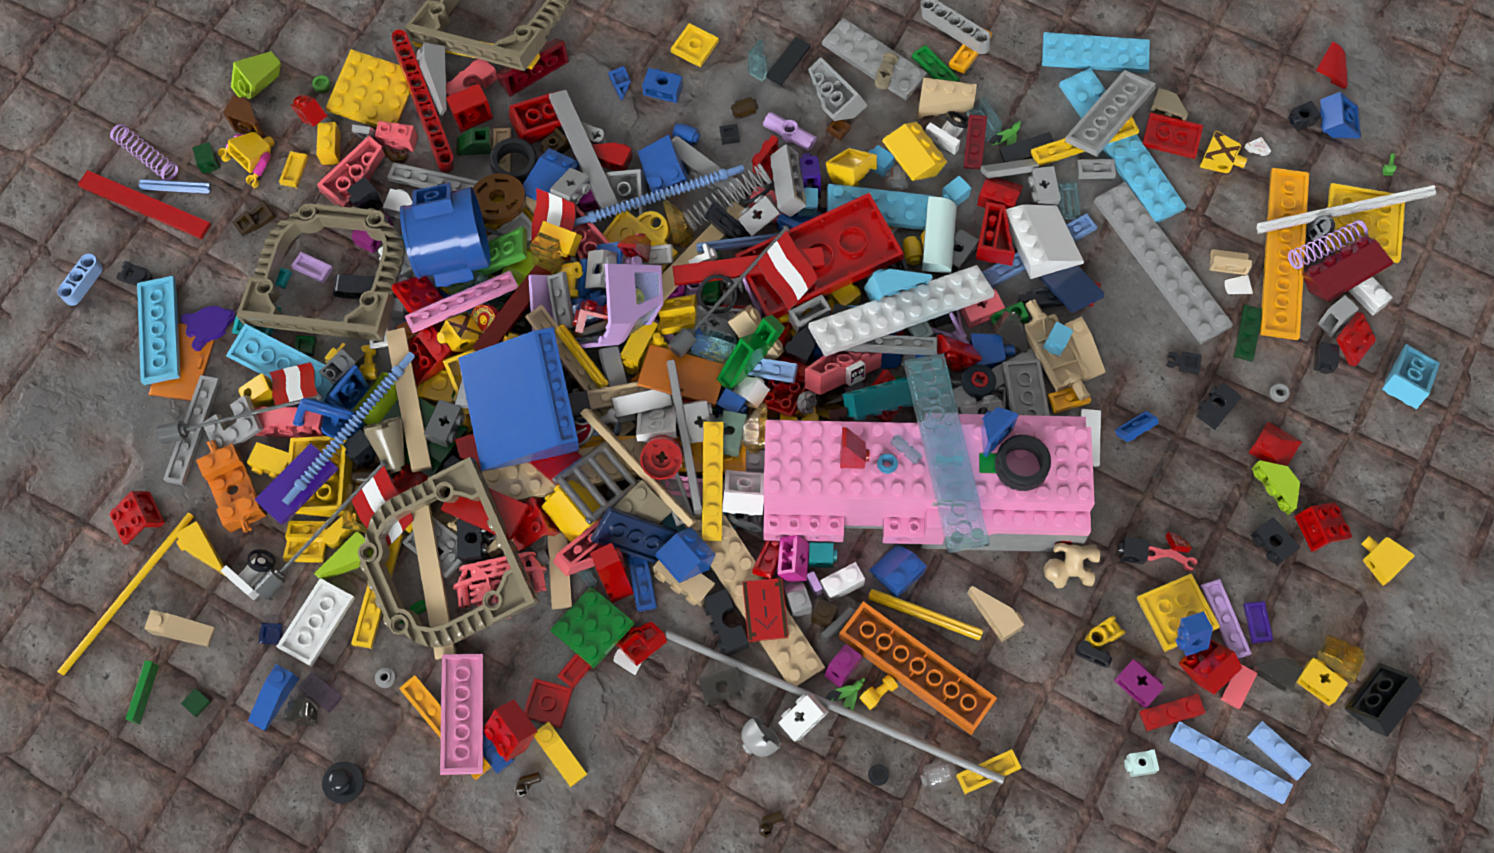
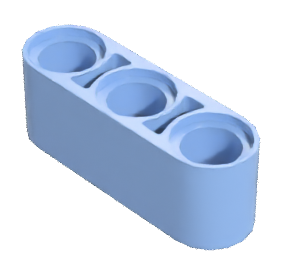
(83, 271)

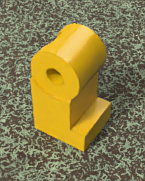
(335, 534)

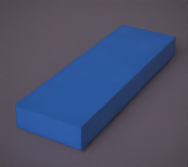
(641, 583)

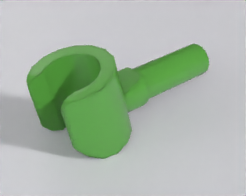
(1389, 169)

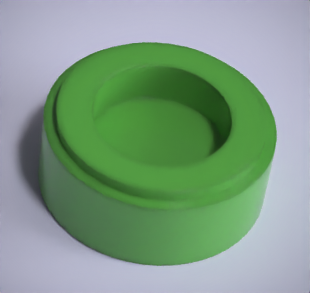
(321, 84)

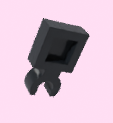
(1187, 361)

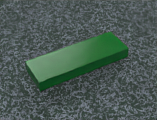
(934, 65)
(142, 692)

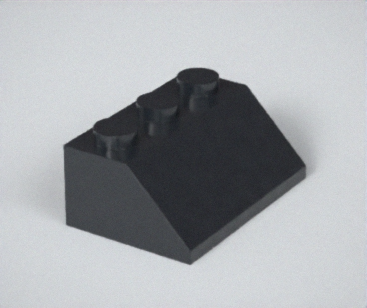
(1384, 699)

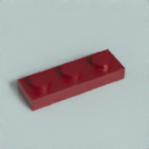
(975, 142)

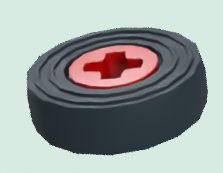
(974, 388)

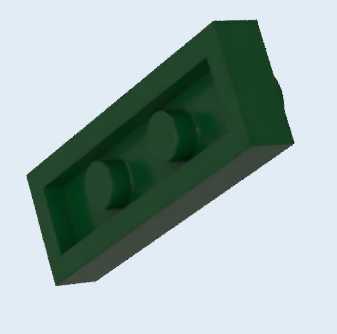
(1248, 333)

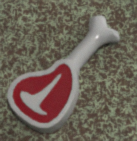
(586, 430)

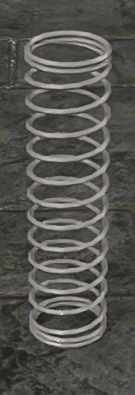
(691, 221)

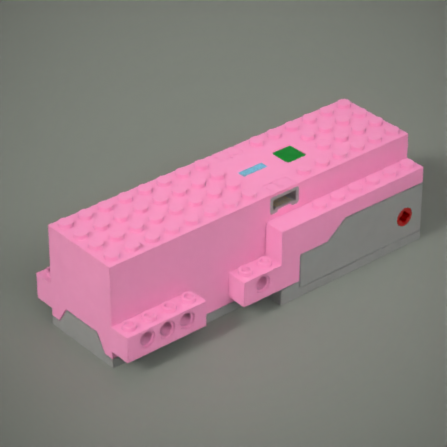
(818, 499)

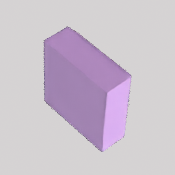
(814, 584)

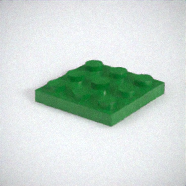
(592, 627)

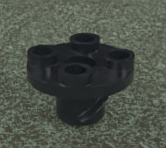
(343, 782)

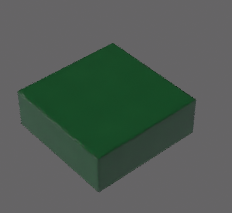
(305, 344)
(195, 702)

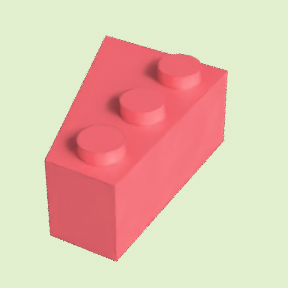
(576, 554)

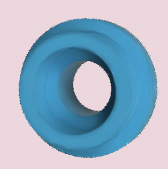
(887, 458)

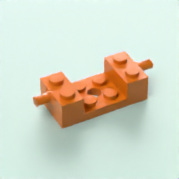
(224, 470)

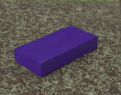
(1258, 622)

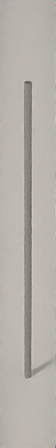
(837, 708)

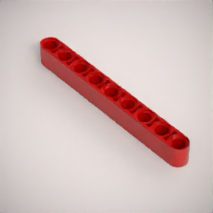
(422, 108)

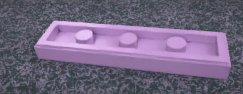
(1229, 626)

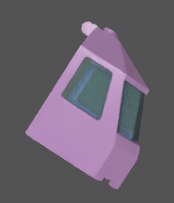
(632, 300)

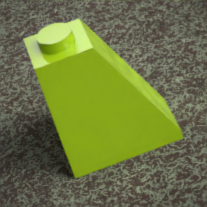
(254, 74)

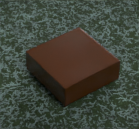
(838, 129)

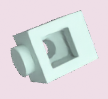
(1135, 769)

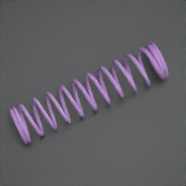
(124, 135)
(1300, 258)

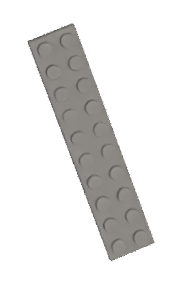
(1163, 263)

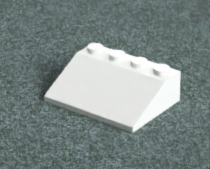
(1042, 239)

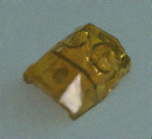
(679, 227)
(754, 430)
(1342, 657)

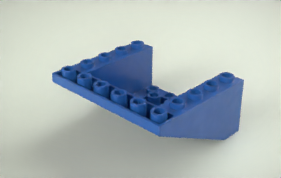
(519, 401)

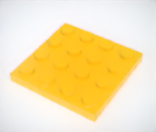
(369, 90)
(1383, 223)

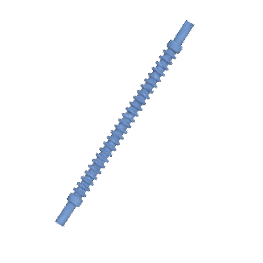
(722, 174)
(300, 484)

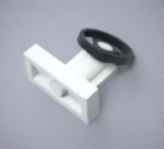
(947, 135)
(252, 573)

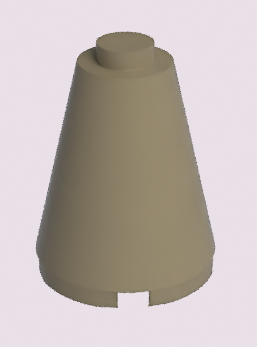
(388, 442)

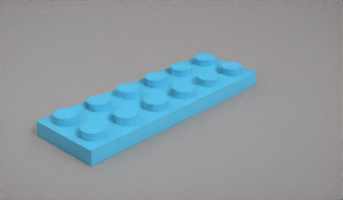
(1095, 52)
(897, 208)
(158, 330)
(267, 354)

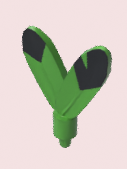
(1009, 135)
(848, 692)

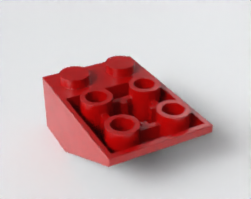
(429, 354)
(784, 395)

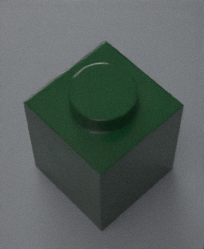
(205, 158)

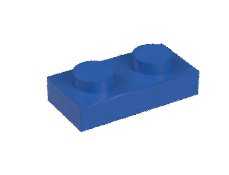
(1136, 426)
(494, 759)

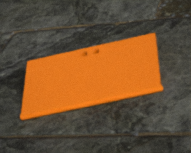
(190, 362)
(695, 374)

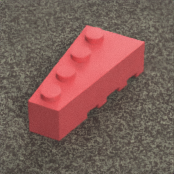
(356, 165)
(279, 423)

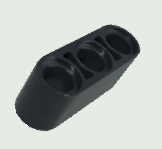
(352, 285)

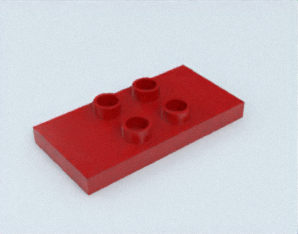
(853, 245)

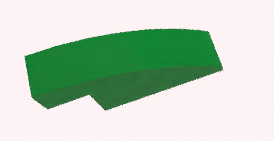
(750, 352)

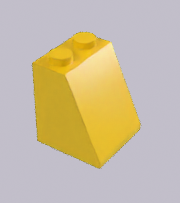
(566, 513)

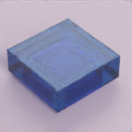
(270, 633)

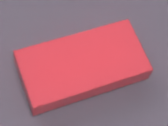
(1239, 687)

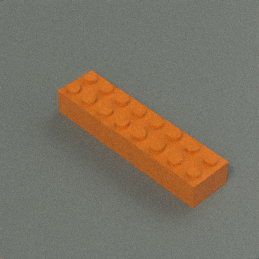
(917, 668)

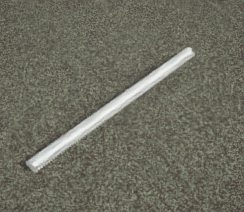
(1350, 208)

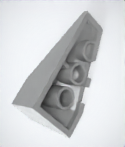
(629, 185)

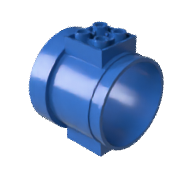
(445, 234)

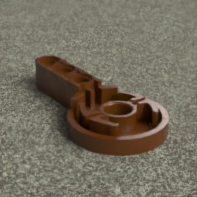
(500, 186)

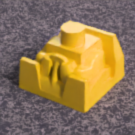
(850, 166)

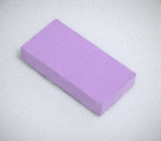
(312, 267)

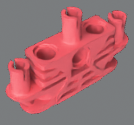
(488, 575)

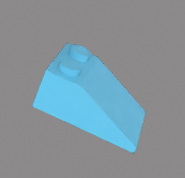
(892, 282)
(1411, 377)

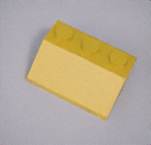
(915, 151)

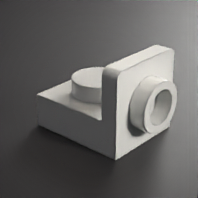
(709, 255)

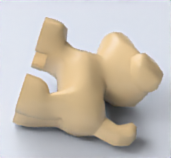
(1059, 571)

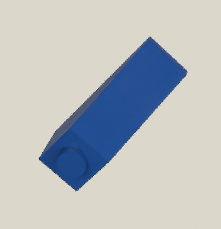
(272, 696)

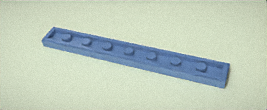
(1000, 273)

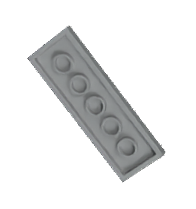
(867, 56)
(1110, 113)

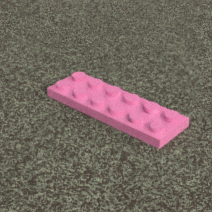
(462, 714)

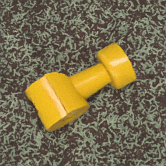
(573, 271)
(369, 369)
(872, 696)

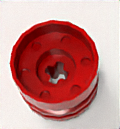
(659, 468)

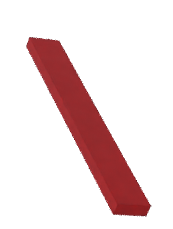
(144, 204)
(733, 267)

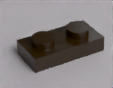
(832, 411)

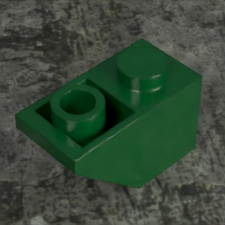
(475, 142)

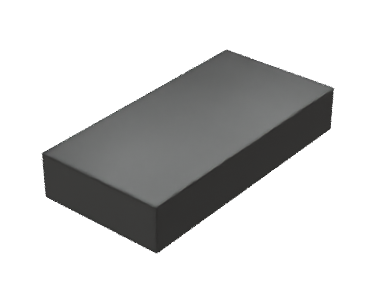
(837, 625)

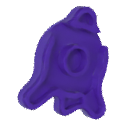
(207, 324)

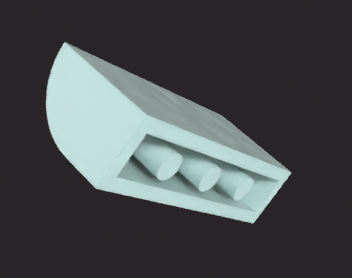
(939, 235)

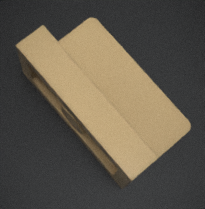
(1229, 262)

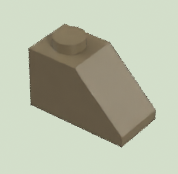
(1169, 105)

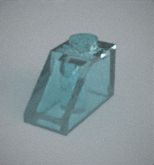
(712, 348)

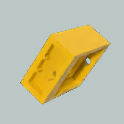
(636, 348)

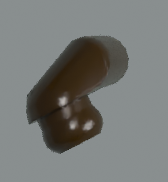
(400, 156)
(525, 782)
(768, 822)

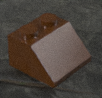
(243, 116)

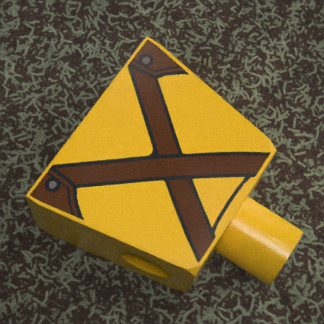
(1222, 154)
(459, 333)

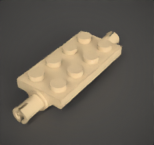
(1061, 370)

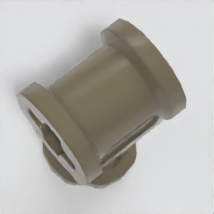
(885, 72)

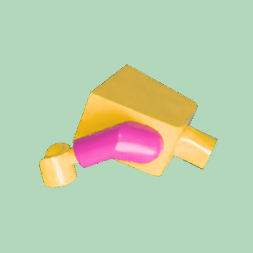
(250, 152)

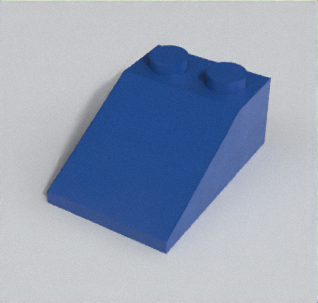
(662, 165)
(547, 172)
(348, 390)

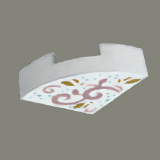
(1258, 146)

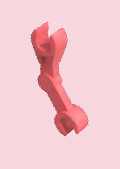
(1159, 553)

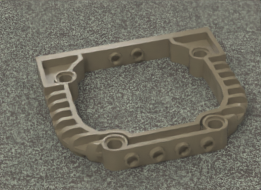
(513, 51)
(364, 322)
(514, 591)

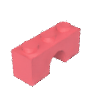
(478, 72)

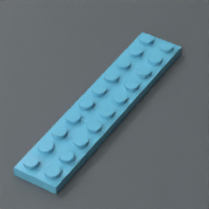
(1130, 155)

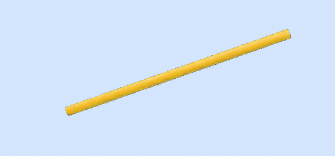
(124, 595)

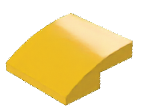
(678, 314)
(298, 534)

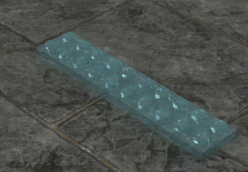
(946, 453)

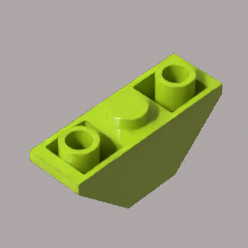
(1279, 483)

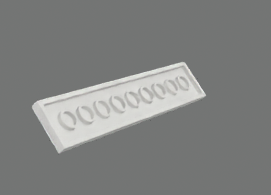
(900, 310)

